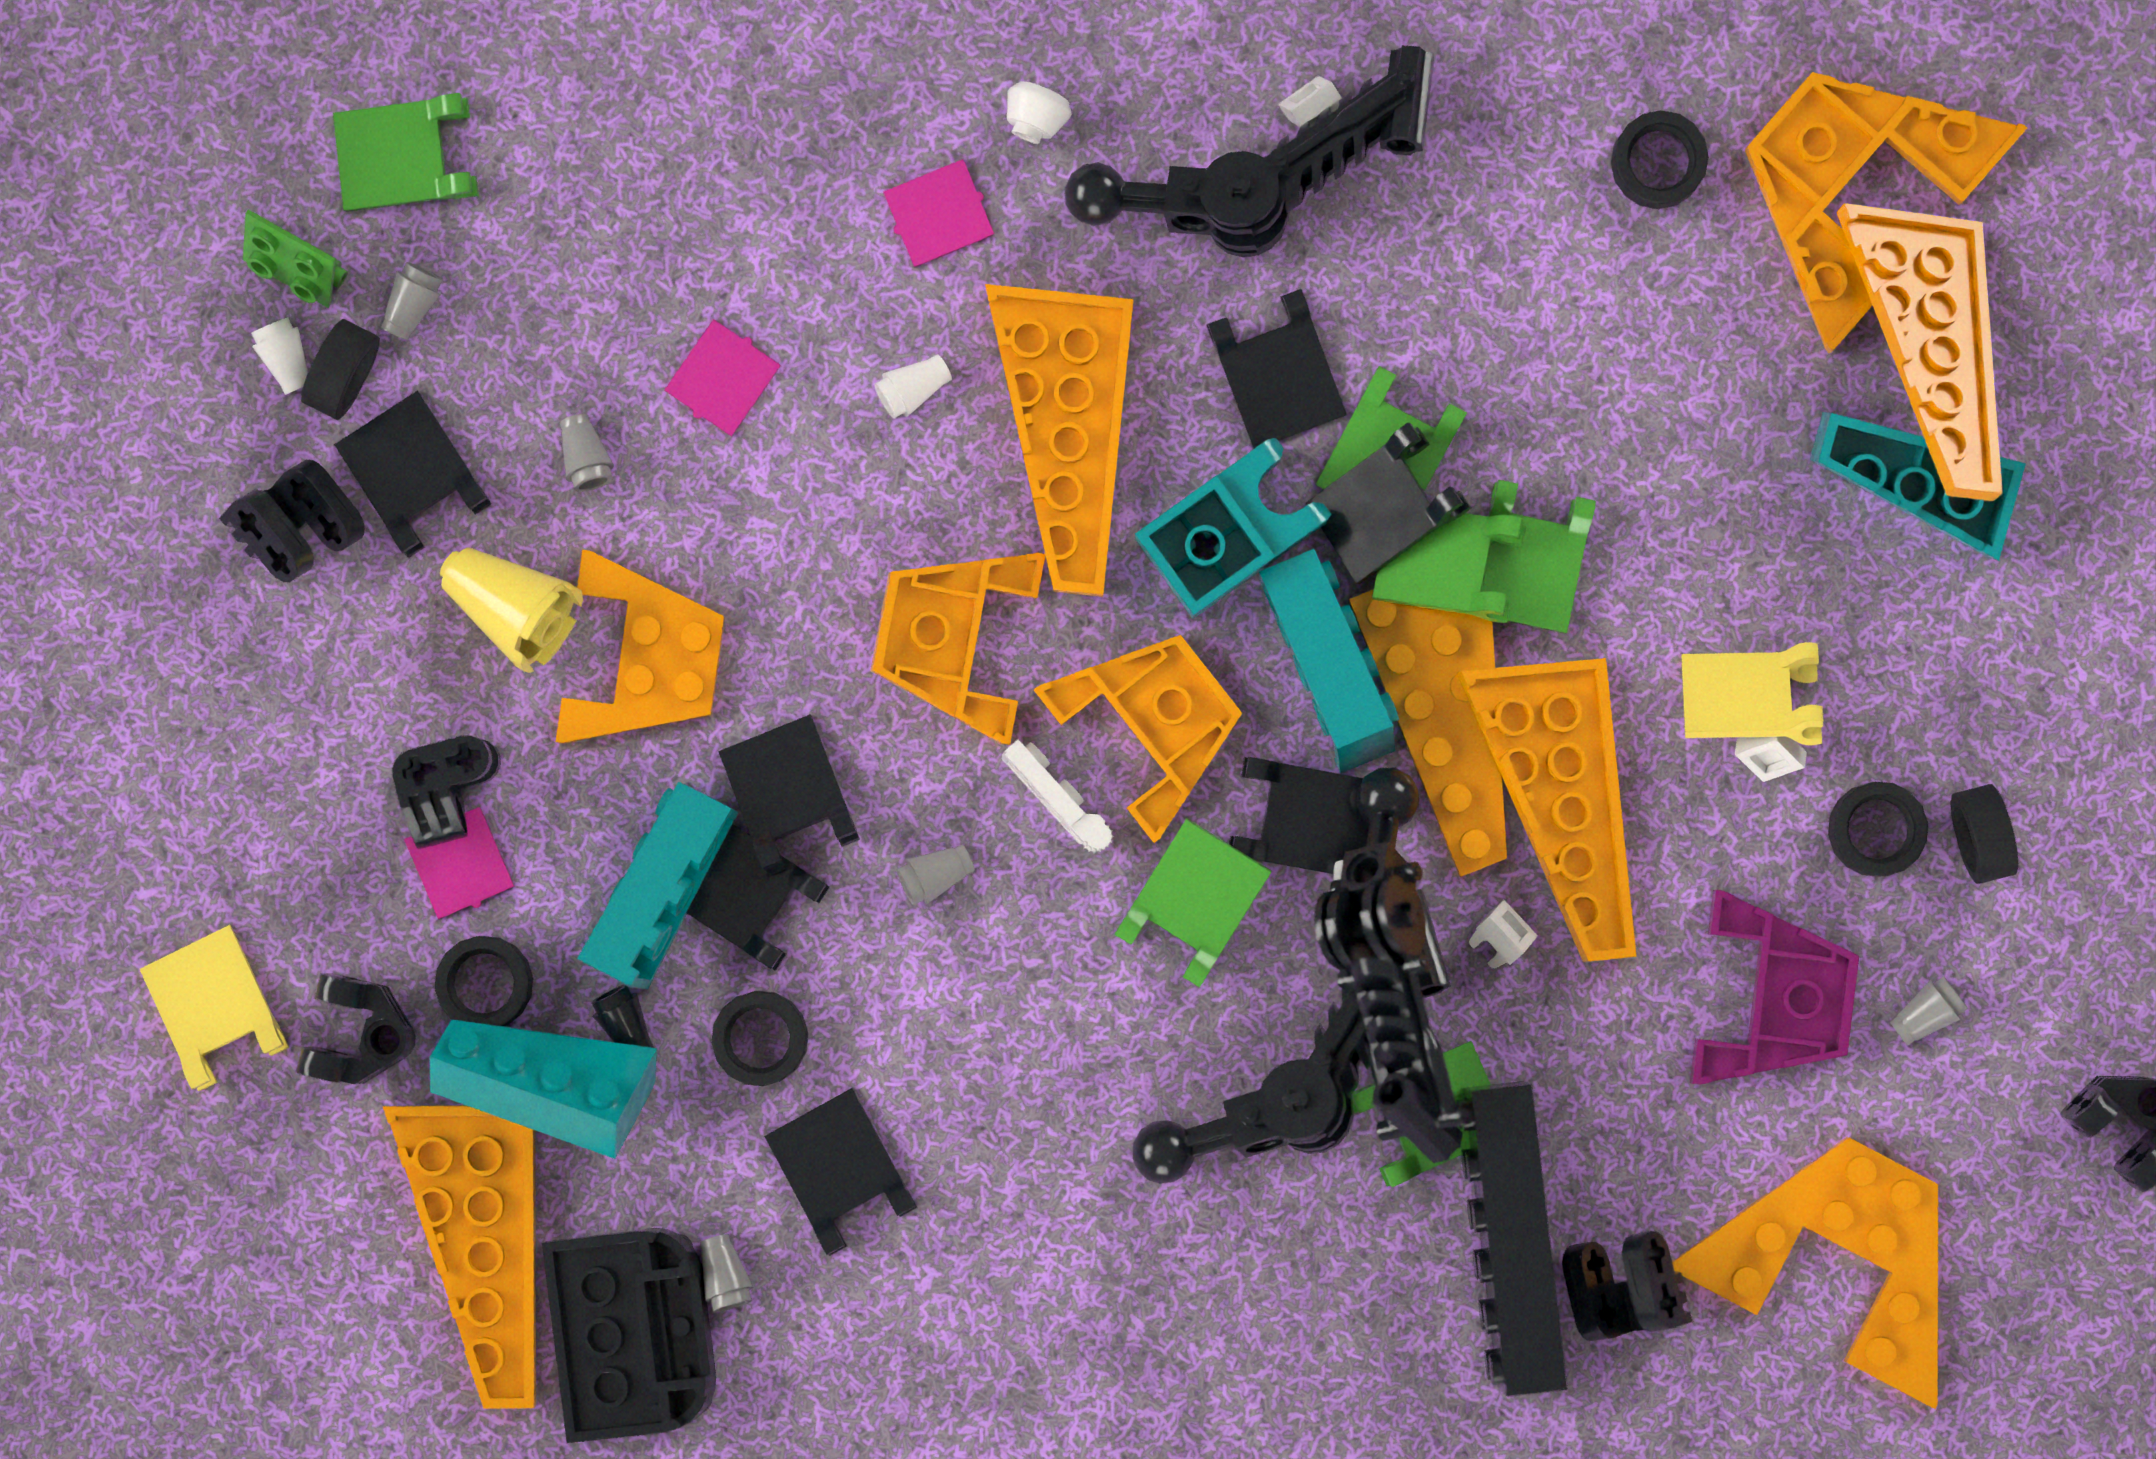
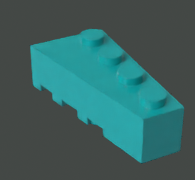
(1902, 473)
(1330, 659)
(658, 886)
(546, 1081)

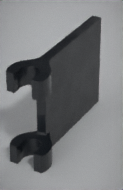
(1279, 376)
(408, 467)
(1382, 507)
(785, 787)
(1307, 816)
(743, 901)
(837, 1165)

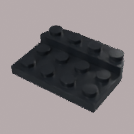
(629, 1333)

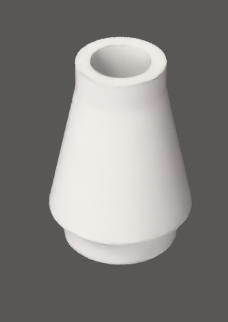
(282, 353)
(910, 386)

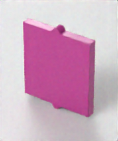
(938, 213)
(722, 377)
(462, 869)

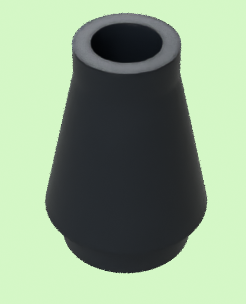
(622, 1017)

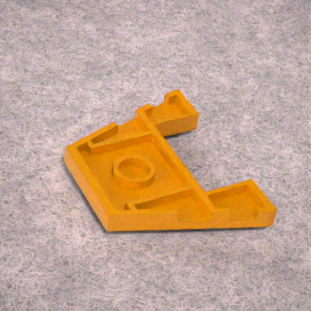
(933, 629)
(664, 659)
(1168, 706)

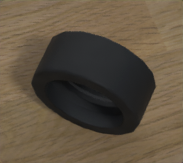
(1680, 128)
(340, 369)
(1916, 829)
(1984, 833)
(473, 946)
(722, 1034)

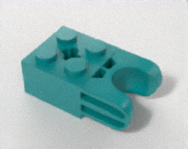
(1237, 520)

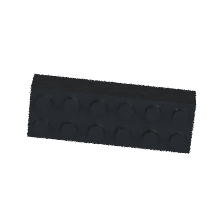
(1514, 1240)

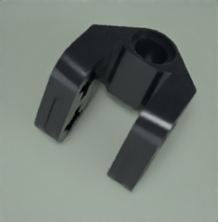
(273, 518)
(436, 806)
(352, 1069)
(2098, 1107)
(1642, 1302)

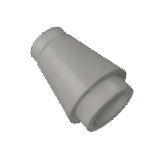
(410, 299)
(584, 454)
(934, 873)
(1929, 1011)
(724, 1275)

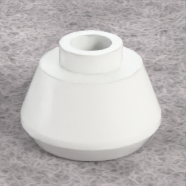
(1036, 111)

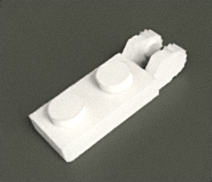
(1060, 799)

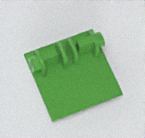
(281, 255)

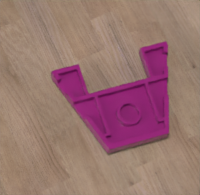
(1798, 996)

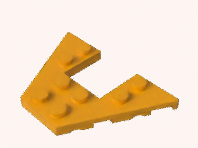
(1821, 144)
(1871, 1211)

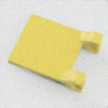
(1750, 695)
(209, 1001)

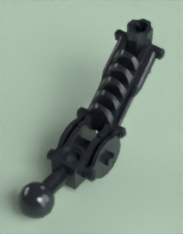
(1249, 197)
(1374, 935)
(1298, 1102)

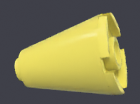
(512, 604)

